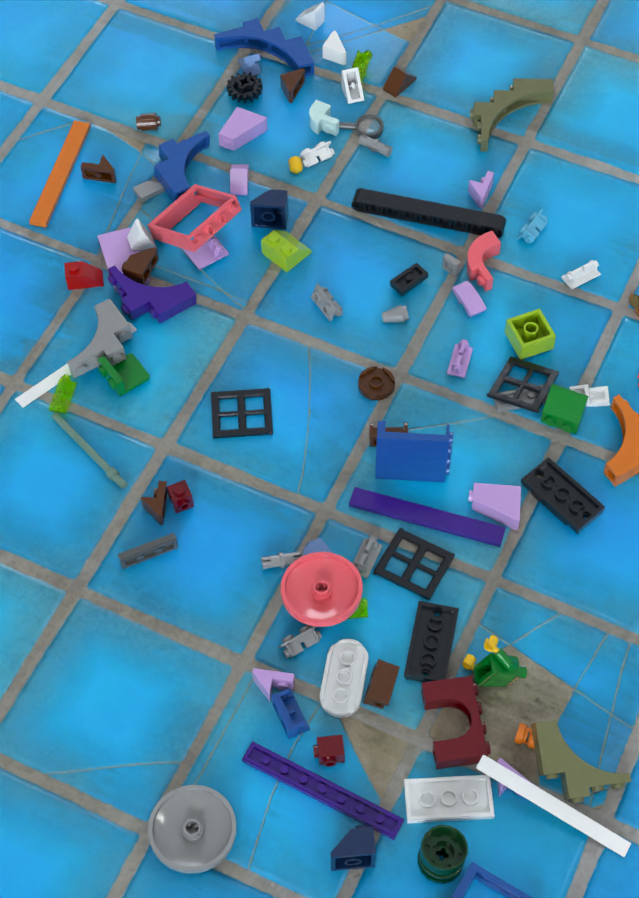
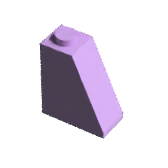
(241, 129)
(497, 502)

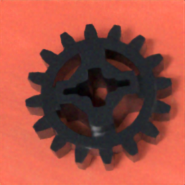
(244, 87)

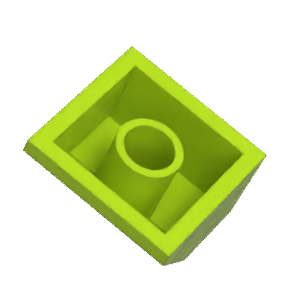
(284, 249)

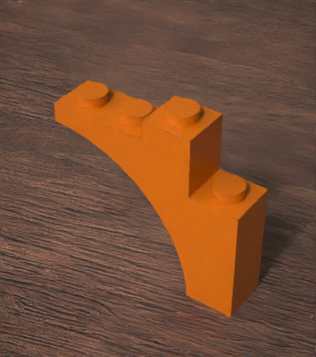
(626, 461)

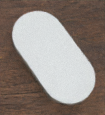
(344, 678)

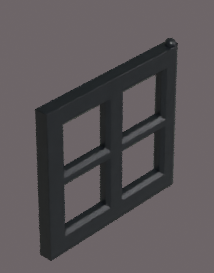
(503, 377)
(243, 431)
(414, 563)

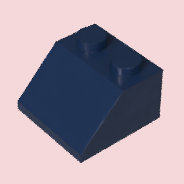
(270, 210)
(355, 850)

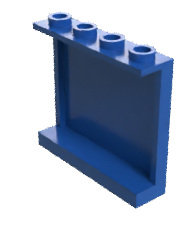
(412, 455)

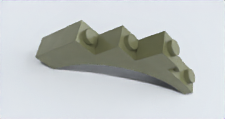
(504, 102)

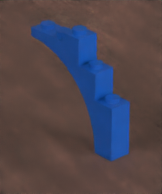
(271, 41)

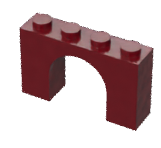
(458, 694)

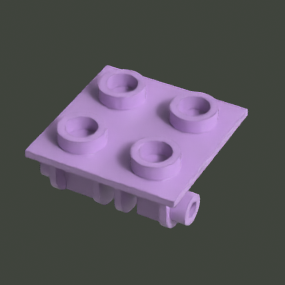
(208, 253)

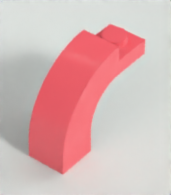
(480, 250)

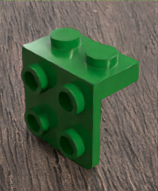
(123, 375)

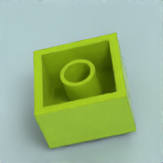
(530, 334)

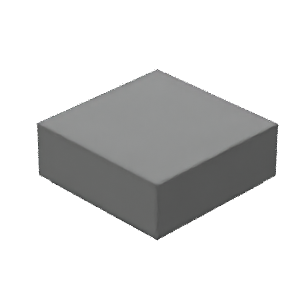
(451, 264)

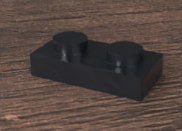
(409, 279)

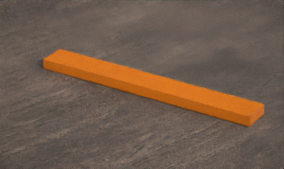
(60, 174)

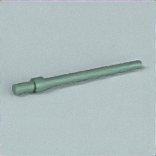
(110, 471)

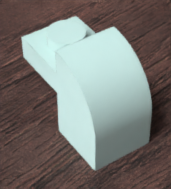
(321, 118)

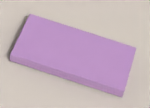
(116, 249)

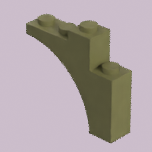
(576, 775)

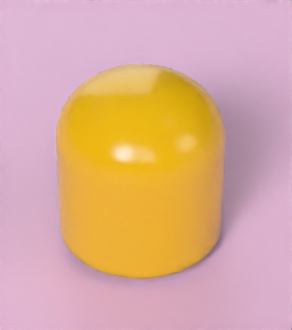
(295, 164)

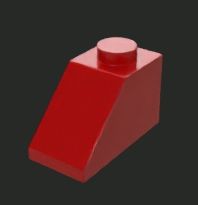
(82, 275)

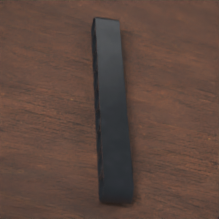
(428, 212)

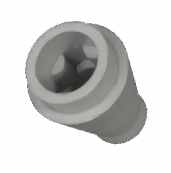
(396, 314)

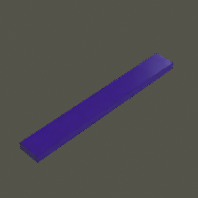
(427, 517)
(323, 790)

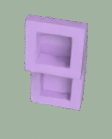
(469, 298)

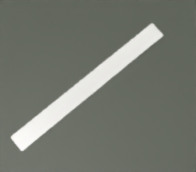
(48, 383)
(553, 805)

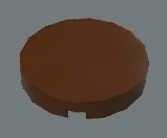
(376, 383)

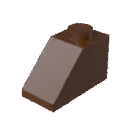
(140, 265)

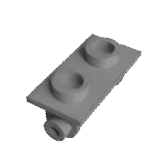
(325, 302)
(367, 556)
(307, 636)

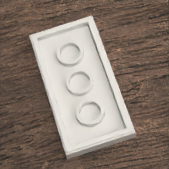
(448, 799)

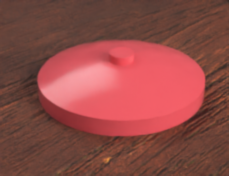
(321, 589)

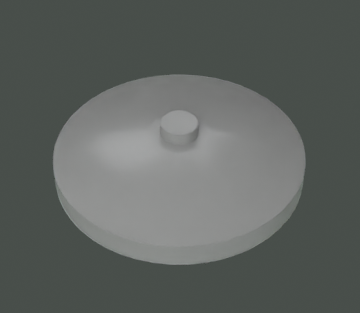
(192, 829)

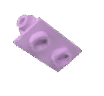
(460, 359)

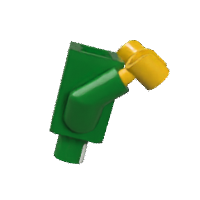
(496, 668)

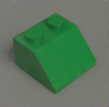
(564, 409)

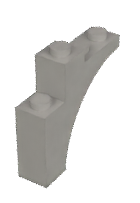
(110, 333)

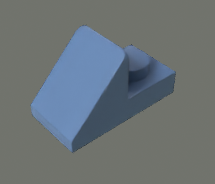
(250, 64)

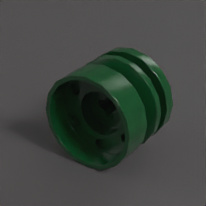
(445, 842)

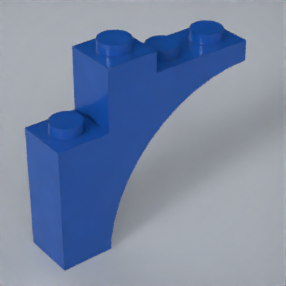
(175, 162)

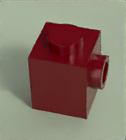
(180, 496)
(329, 750)

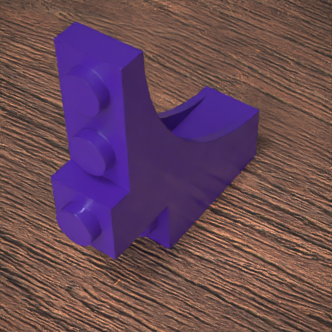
(159, 301)

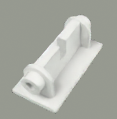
(310, 156)
(582, 274)

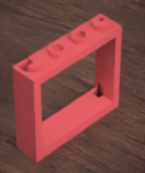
(181, 207)

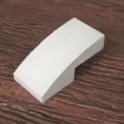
(597, 396)

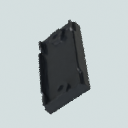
(562, 495)
(431, 642)

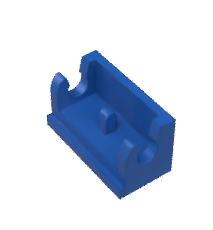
(289, 713)

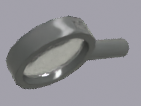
(367, 124)

